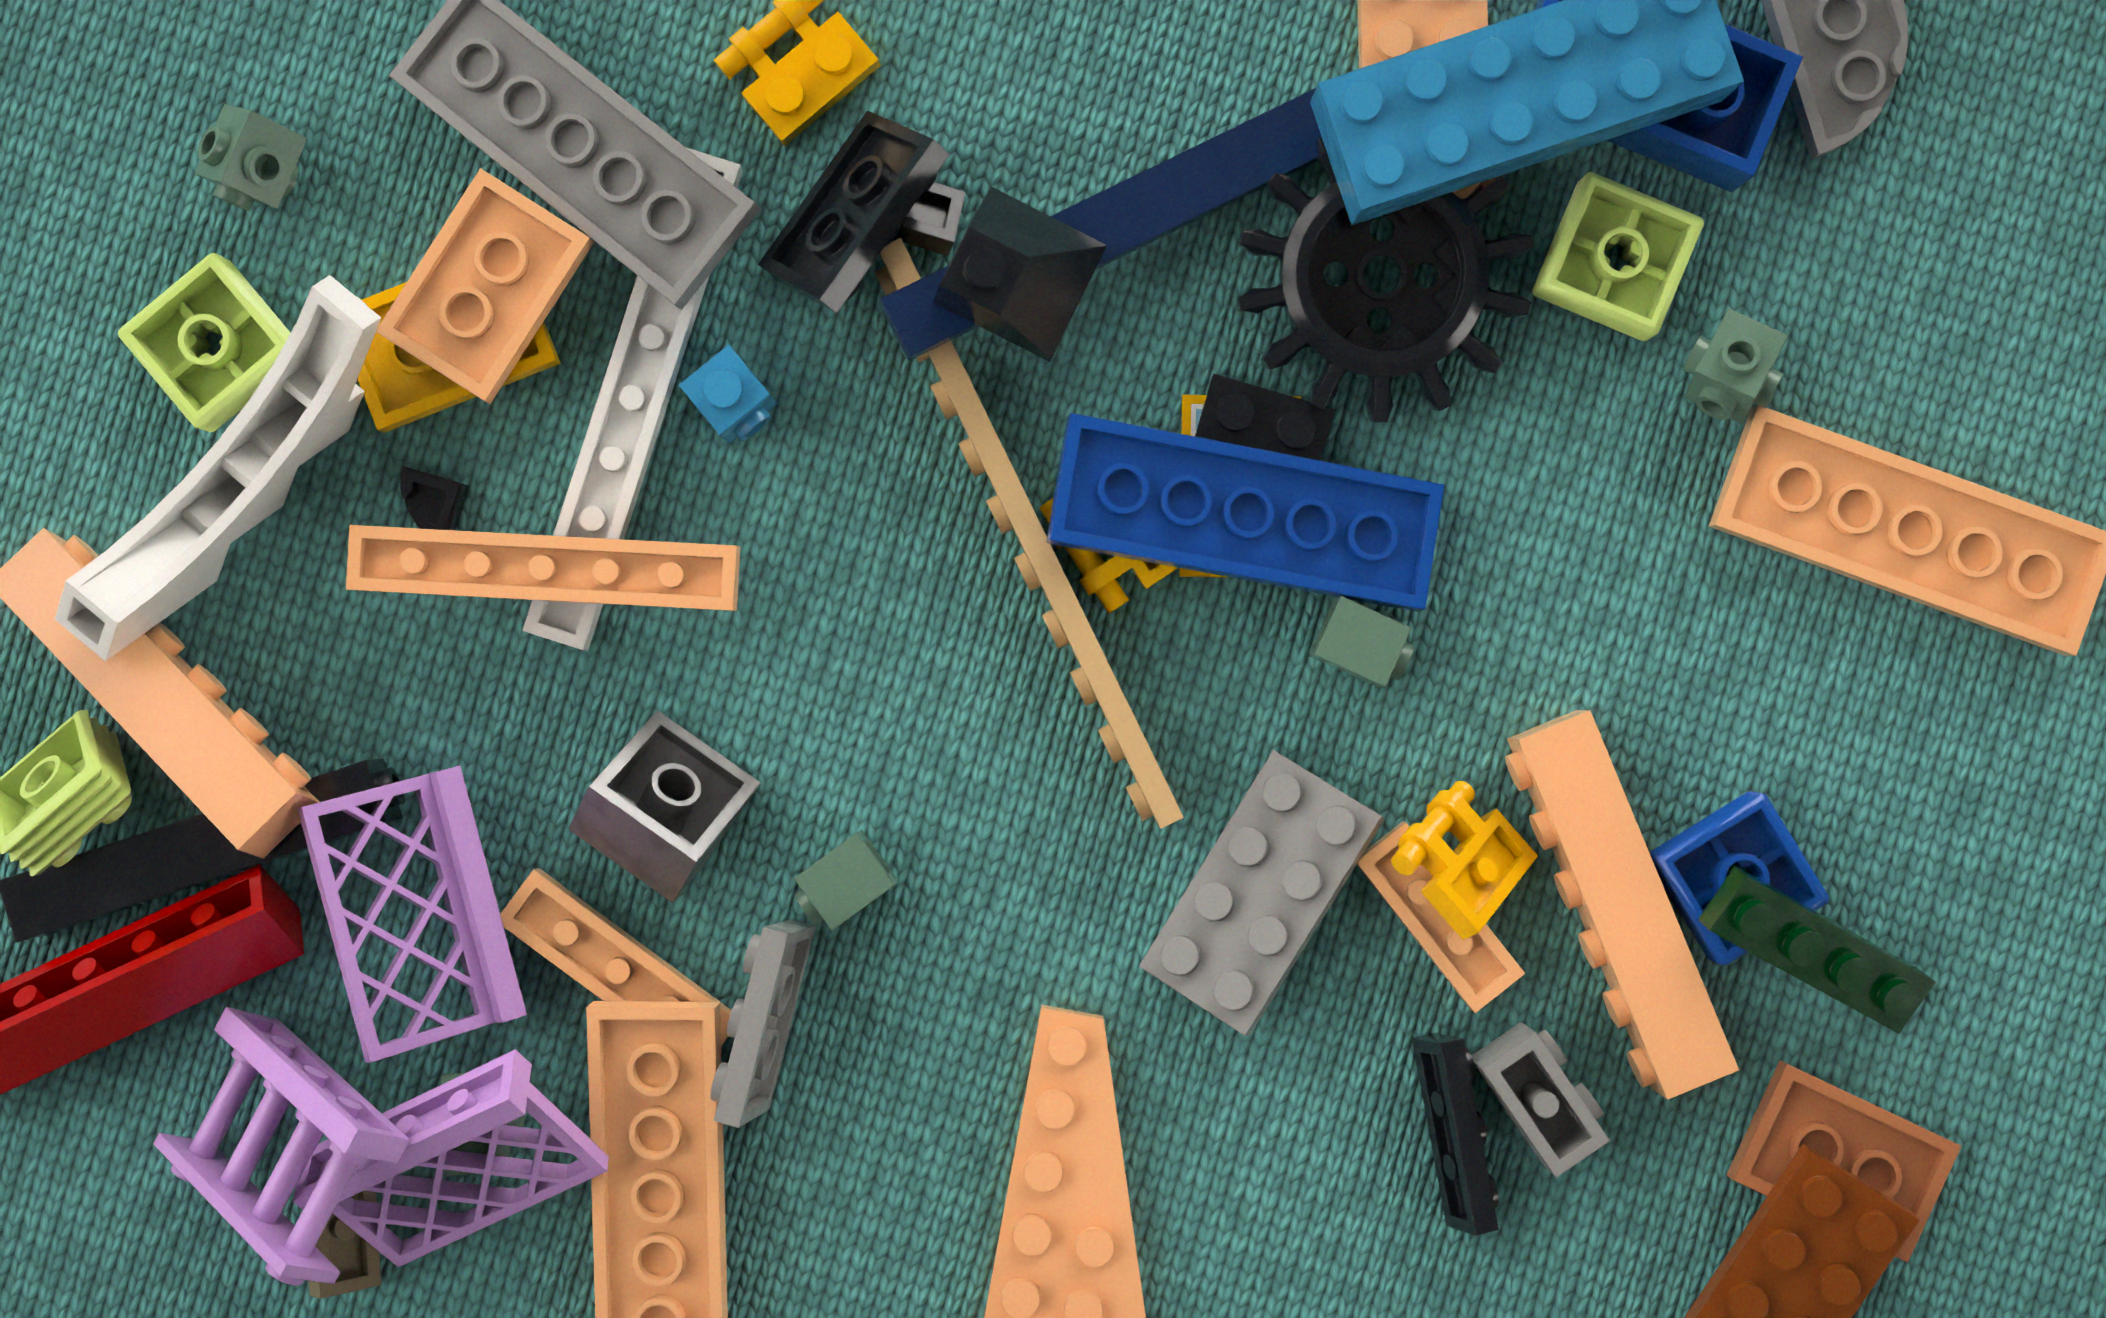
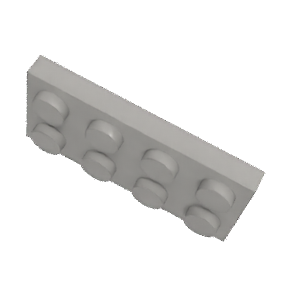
(1261, 893)

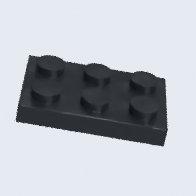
(854, 210)

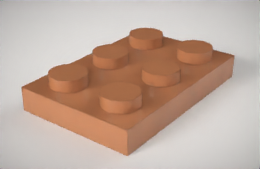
(1853, 1133)

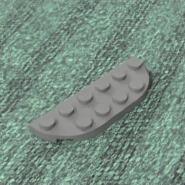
(1847, 65)

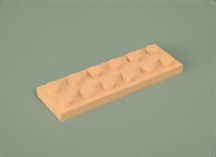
(1912, 531)
(664, 1187)

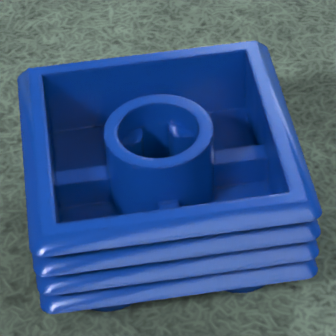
(1741, 835)

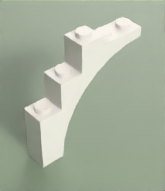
(238, 483)

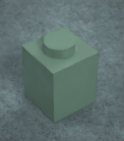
(1362, 643)
(844, 881)

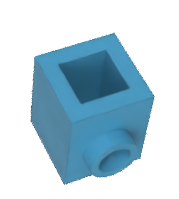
(730, 396)

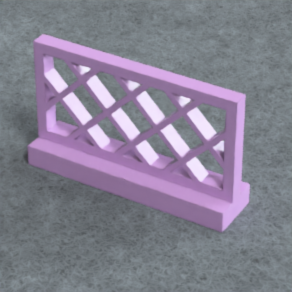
(469, 905)
(442, 1119)

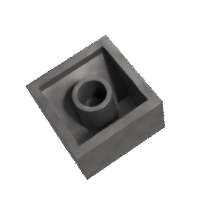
(663, 805)

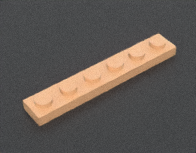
(543, 567)

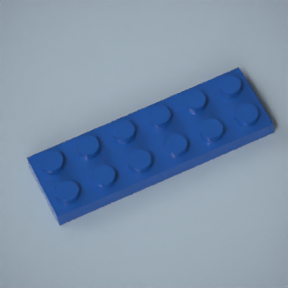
(1245, 513)

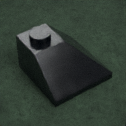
(1019, 273)

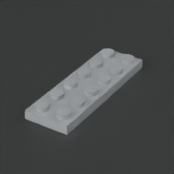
(576, 144)

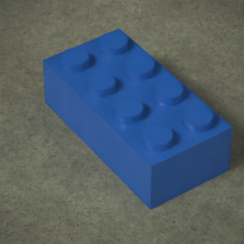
(1729, 137)

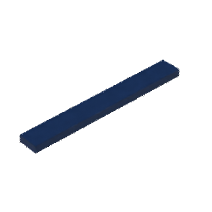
(1142, 207)

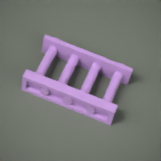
(324, 1107)

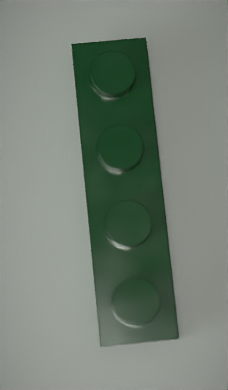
(1816, 950)

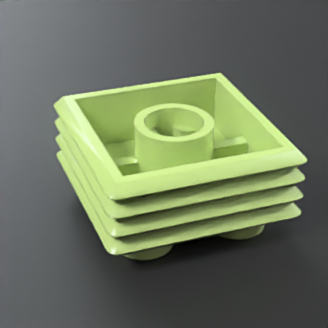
(1654, 241)
(172, 341)
(62, 793)

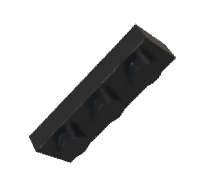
(1456, 1133)

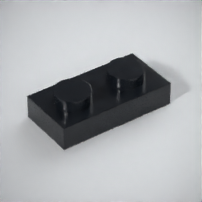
(1263, 419)

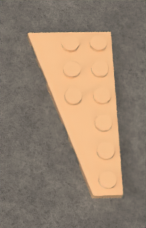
(1067, 1206)

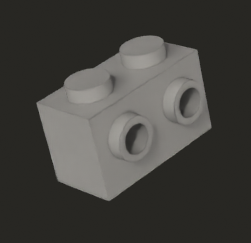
(1540, 1099)

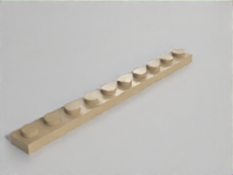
(1039, 562)

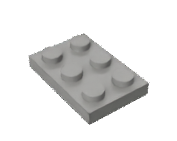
(762, 1021)

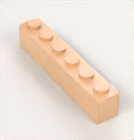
(166, 706)
(1621, 905)

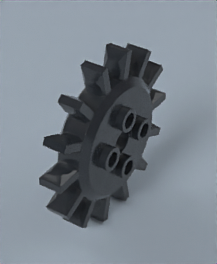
(1423, 321)

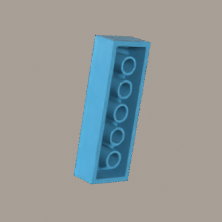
(1517, 96)

